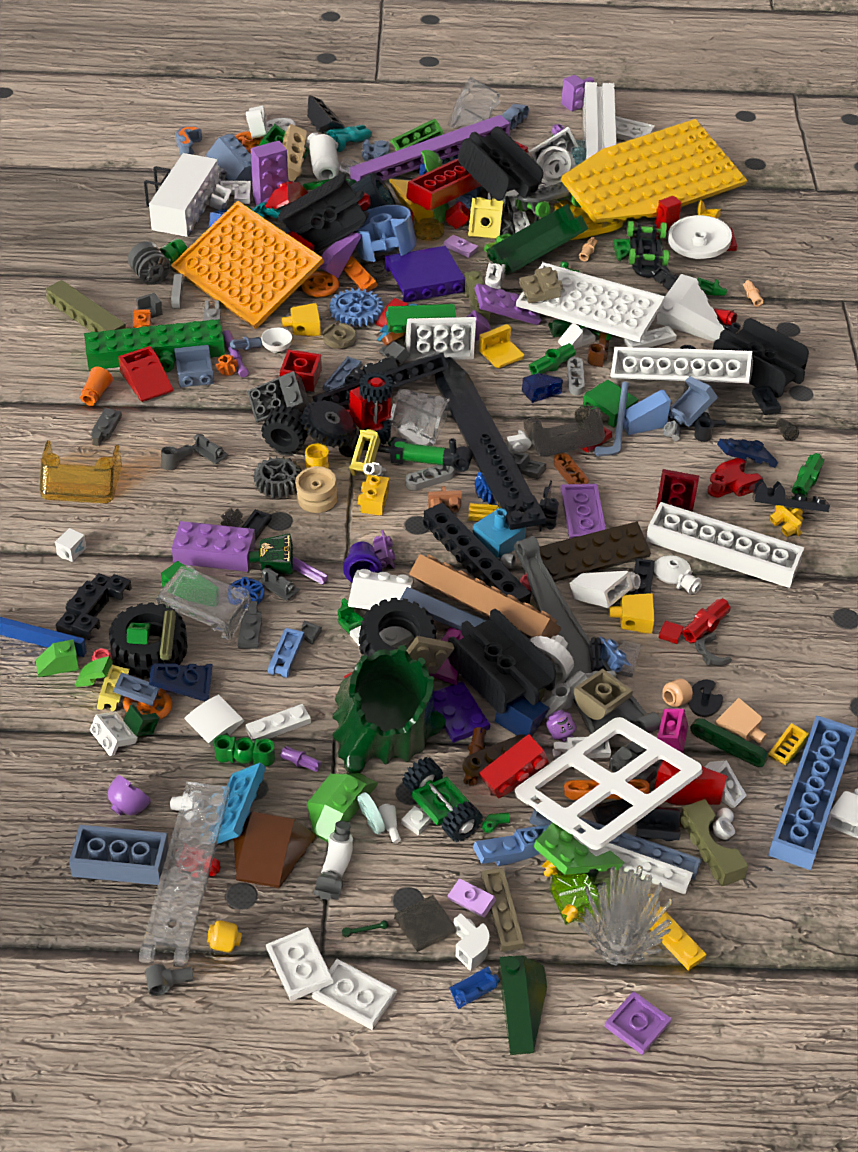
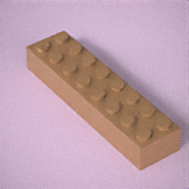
(482, 597)

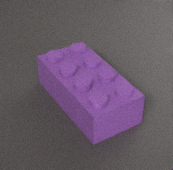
(268, 169)
(213, 546)

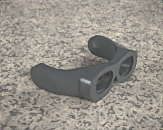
(707, 656)

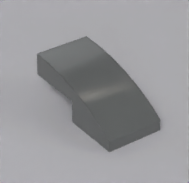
(528, 467)

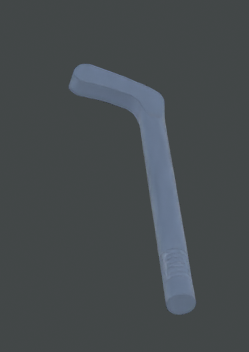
(615, 449)

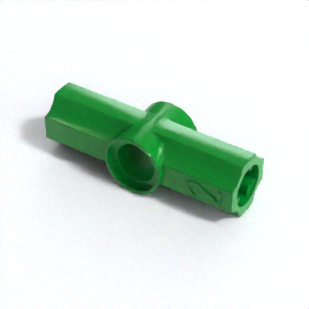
(552, 359)
(808, 474)

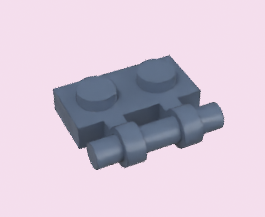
(375, 150)

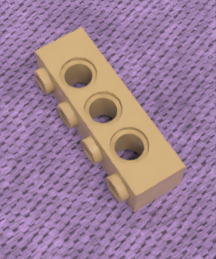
(294, 142)

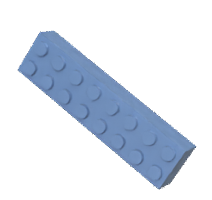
(812, 793)

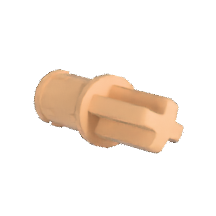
(588, 249)
(753, 293)

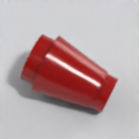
(726, 316)

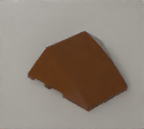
(269, 848)

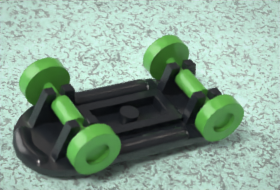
(646, 248)

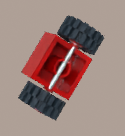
(372, 404)

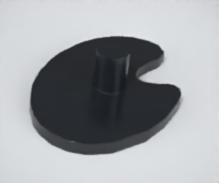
(705, 703)

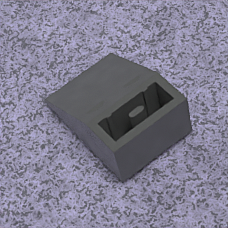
(284, 390)

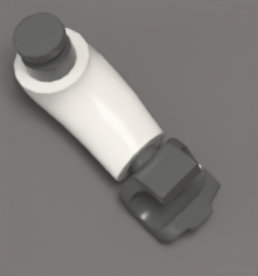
(338, 857)

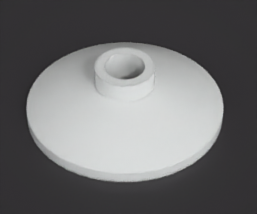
(670, 568)

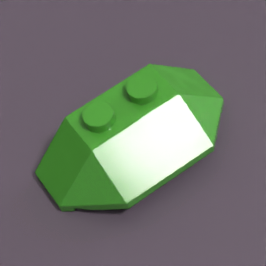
(417, 135)
(337, 801)

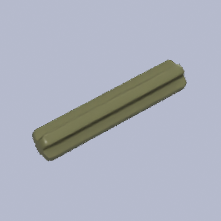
(167, 635)

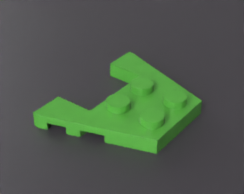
(570, 855)

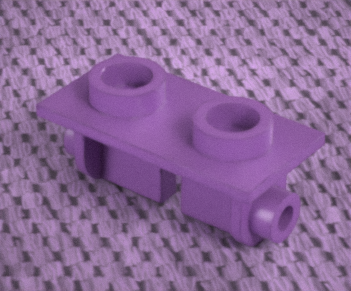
(383, 550)

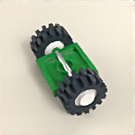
(442, 799)

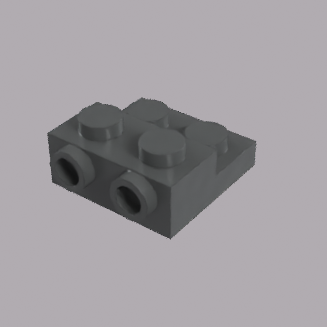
(628, 754)

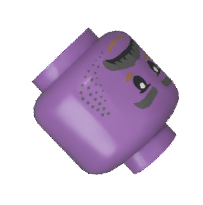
(561, 725)

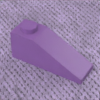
(339, 253)

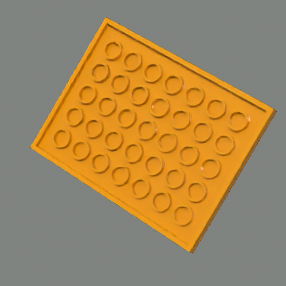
(247, 264)

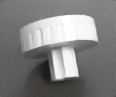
(558, 168)
(556, 651)

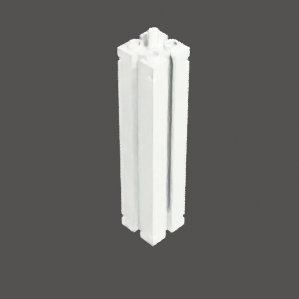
(598, 117)

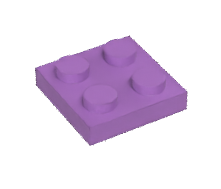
(638, 1023)

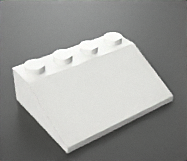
(435, 335)

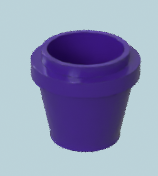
(360, 557)

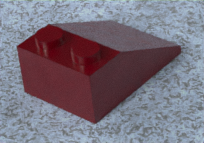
(678, 489)

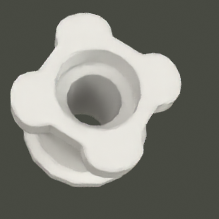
(689, 582)

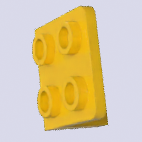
(498, 348)

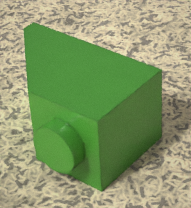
(57, 659)

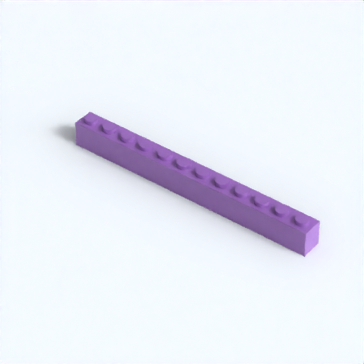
(411, 157)

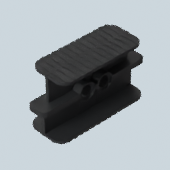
(500, 164)
(333, 196)
(775, 355)
(501, 662)

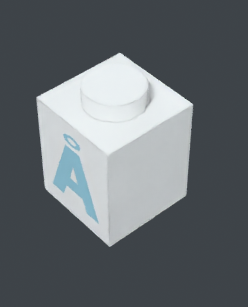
(70, 545)

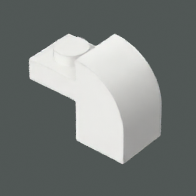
(474, 943)

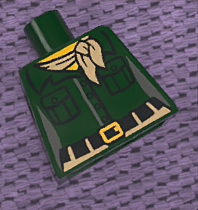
(275, 554)

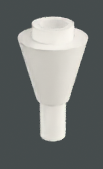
(388, 815)

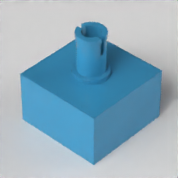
(496, 534)

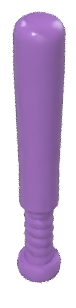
(227, 336)

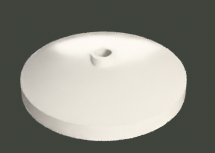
(699, 237)

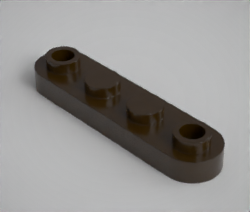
(487, 756)

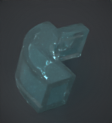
(579, 153)

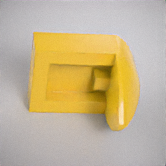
(707, 212)

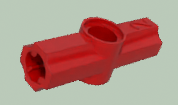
(706, 620)

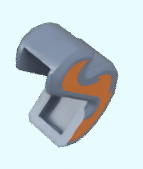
(186, 137)

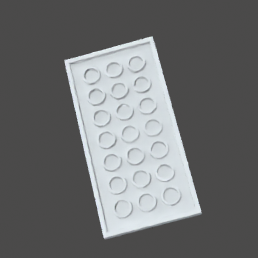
(599, 304)

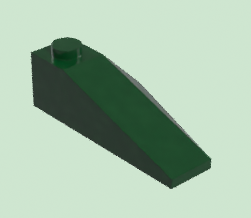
(523, 997)

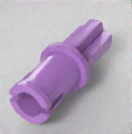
(300, 758)

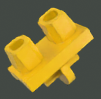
(791, 519)

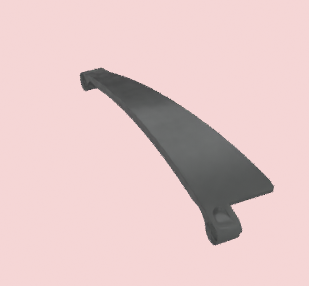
(552, 602)

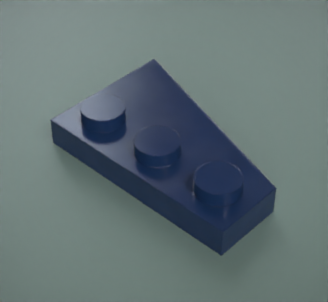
(743, 448)
(185, 680)

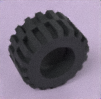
(284, 429)

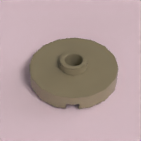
(339, 336)

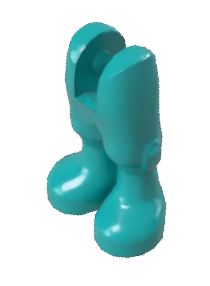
(349, 134)

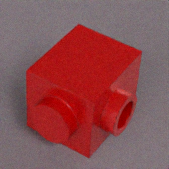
(457, 215)

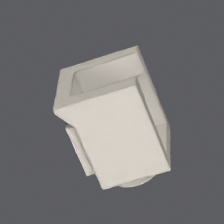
(220, 197)

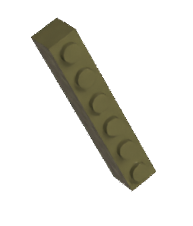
(82, 308)

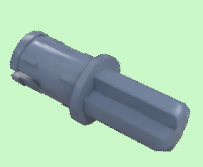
(246, 343)

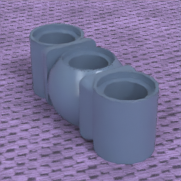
(516, 114)

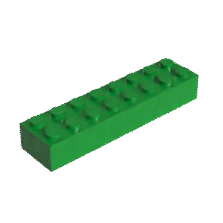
(106, 346)

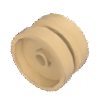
(316, 489)

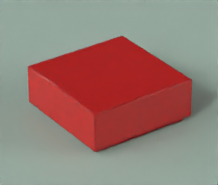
(671, 632)

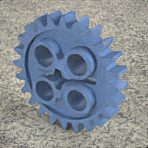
(356, 307)

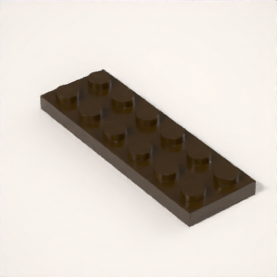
(594, 551)

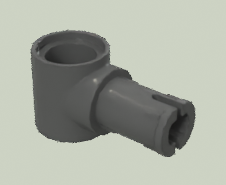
(171, 456)
(161, 979)

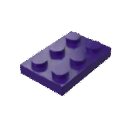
(460, 711)

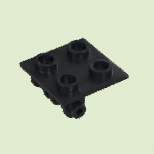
(549, 508)

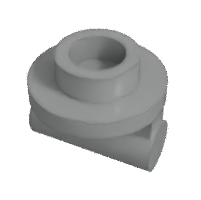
(672, 430)

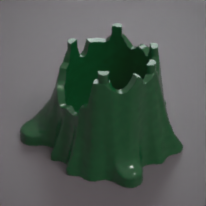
(385, 709)

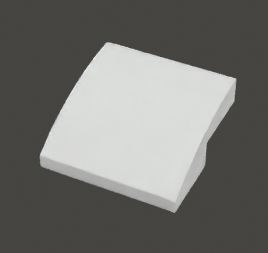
(214, 719)

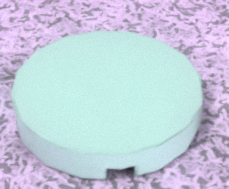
(371, 812)

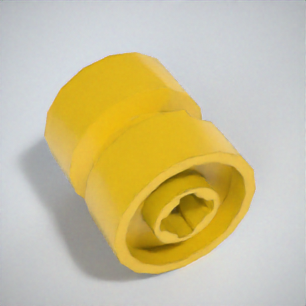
(317, 455)

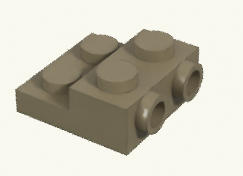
(542, 285)

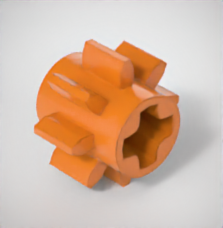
(227, 365)

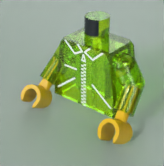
(570, 893)

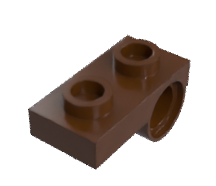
(597, 351)

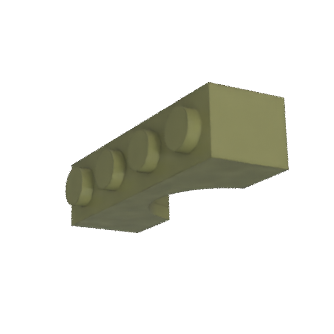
(471, 281)
(725, 863)

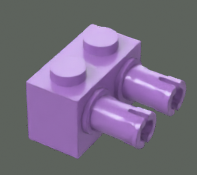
(573, 92)

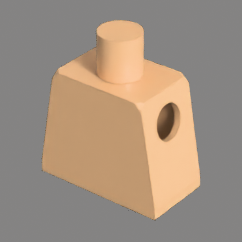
(742, 722)

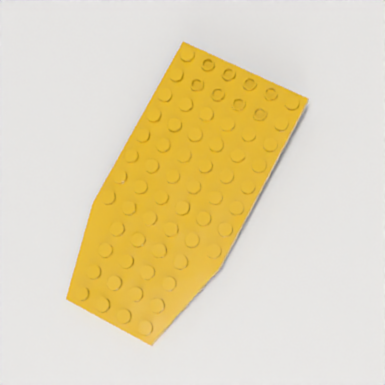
(639, 172)

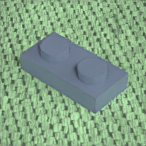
(136, 689)

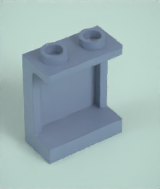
(194, 366)
(692, 402)

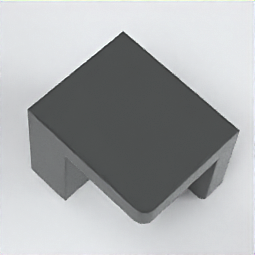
(150, 302)

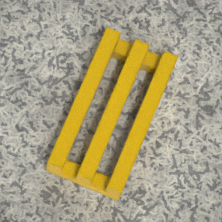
(479, 511)

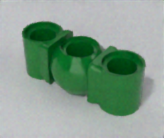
(244, 750)

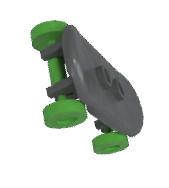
(535, 200)

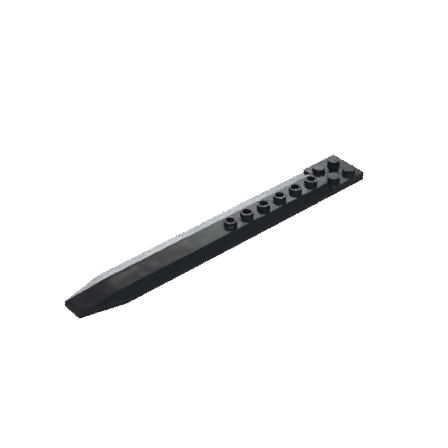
(488, 448)

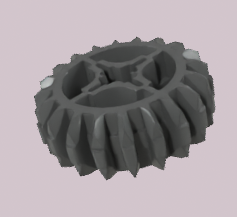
(276, 476)

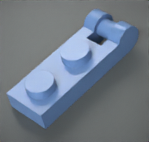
(286, 652)

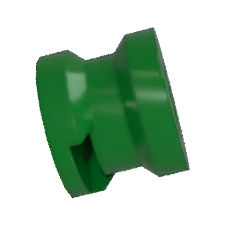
(167, 360)

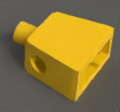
(303, 320)
(635, 612)

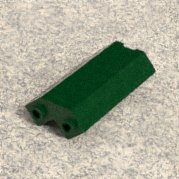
(536, 239)

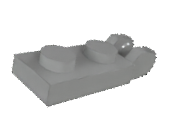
(211, 313)

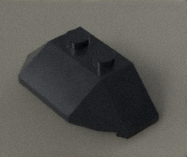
(322, 116)

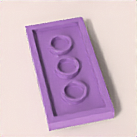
(503, 303)
(582, 509)

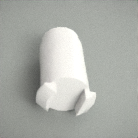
(323, 156)

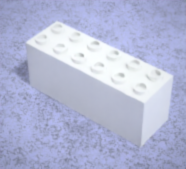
(184, 194)

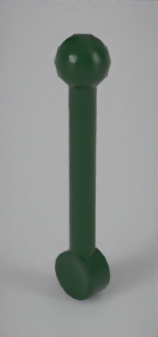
(346, 932)

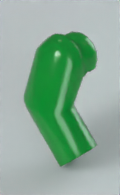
(493, 820)

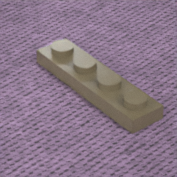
(503, 910)

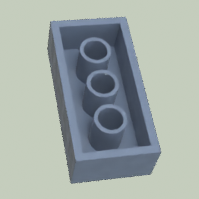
(119, 854)

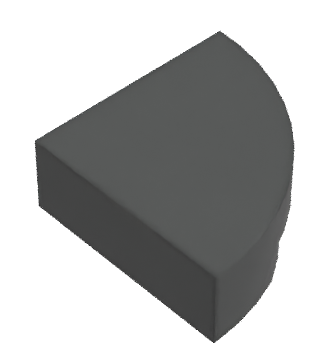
(311, 631)

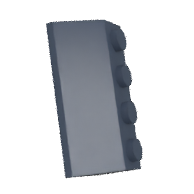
(232, 157)

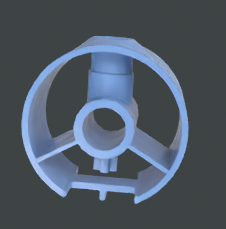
(386, 230)

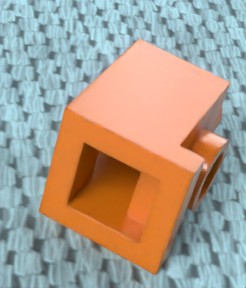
(141, 318)

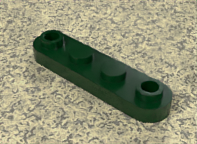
(729, 742)

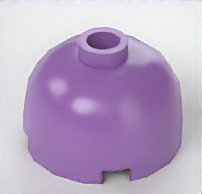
(126, 797)

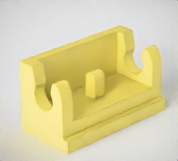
(106, 694)

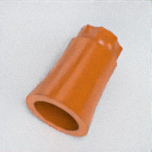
(95, 386)

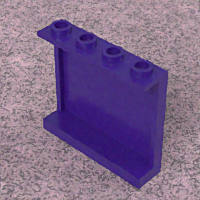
(426, 273)

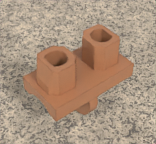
(451, 499)

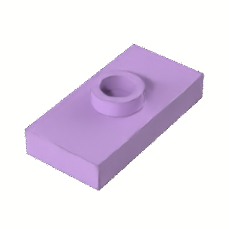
(461, 246)
(471, 898)

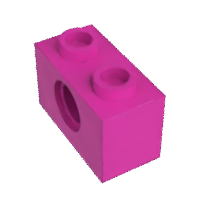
(674, 728)

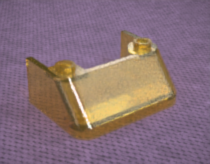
(79, 482)

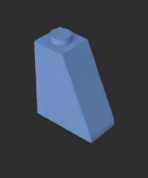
(647, 414)

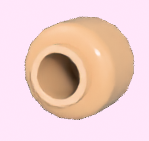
(677, 692)

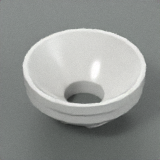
(276, 336)

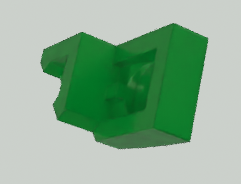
(621, 248)
(711, 288)
(347, 617)

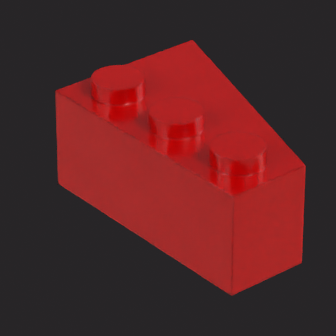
(514, 766)

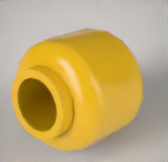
(223, 936)

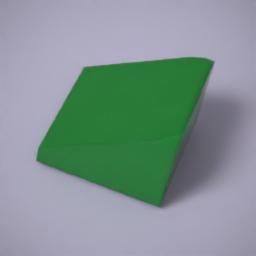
(138, 633)

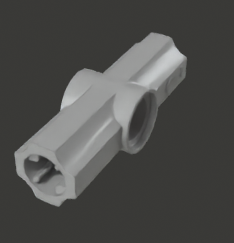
(563, 694)

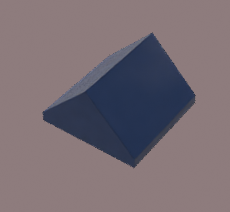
(522, 716)

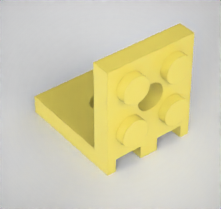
(489, 209)

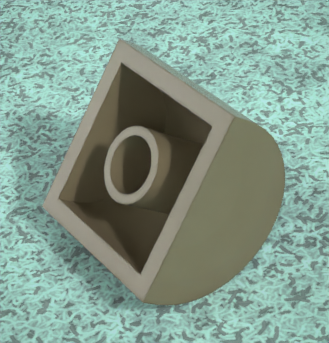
(601, 694)

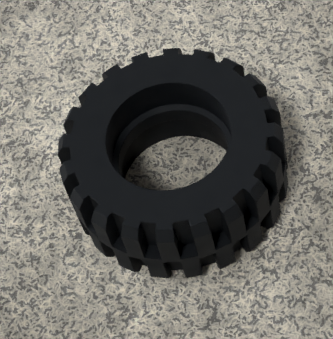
(390, 614)
(141, 657)

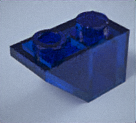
(541, 386)

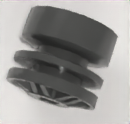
(149, 263)

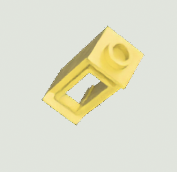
(365, 435)

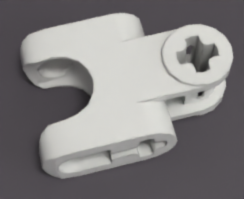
(495, 275)

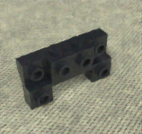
(88, 602)

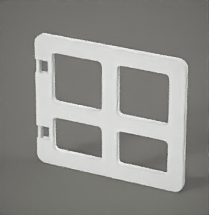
(609, 783)

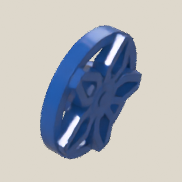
(250, 588)

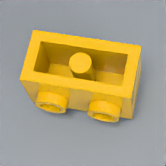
(374, 495)

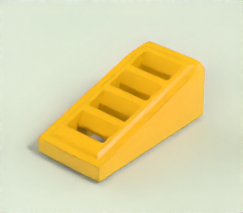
(795, 731)

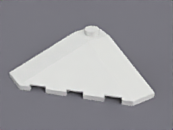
(689, 311)

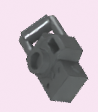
(395, 351)

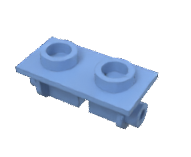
(613, 655)

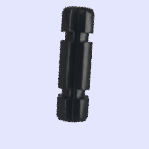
(596, 654)

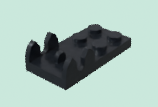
(778, 497)

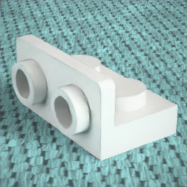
(112, 732)

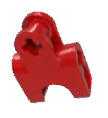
(731, 478)

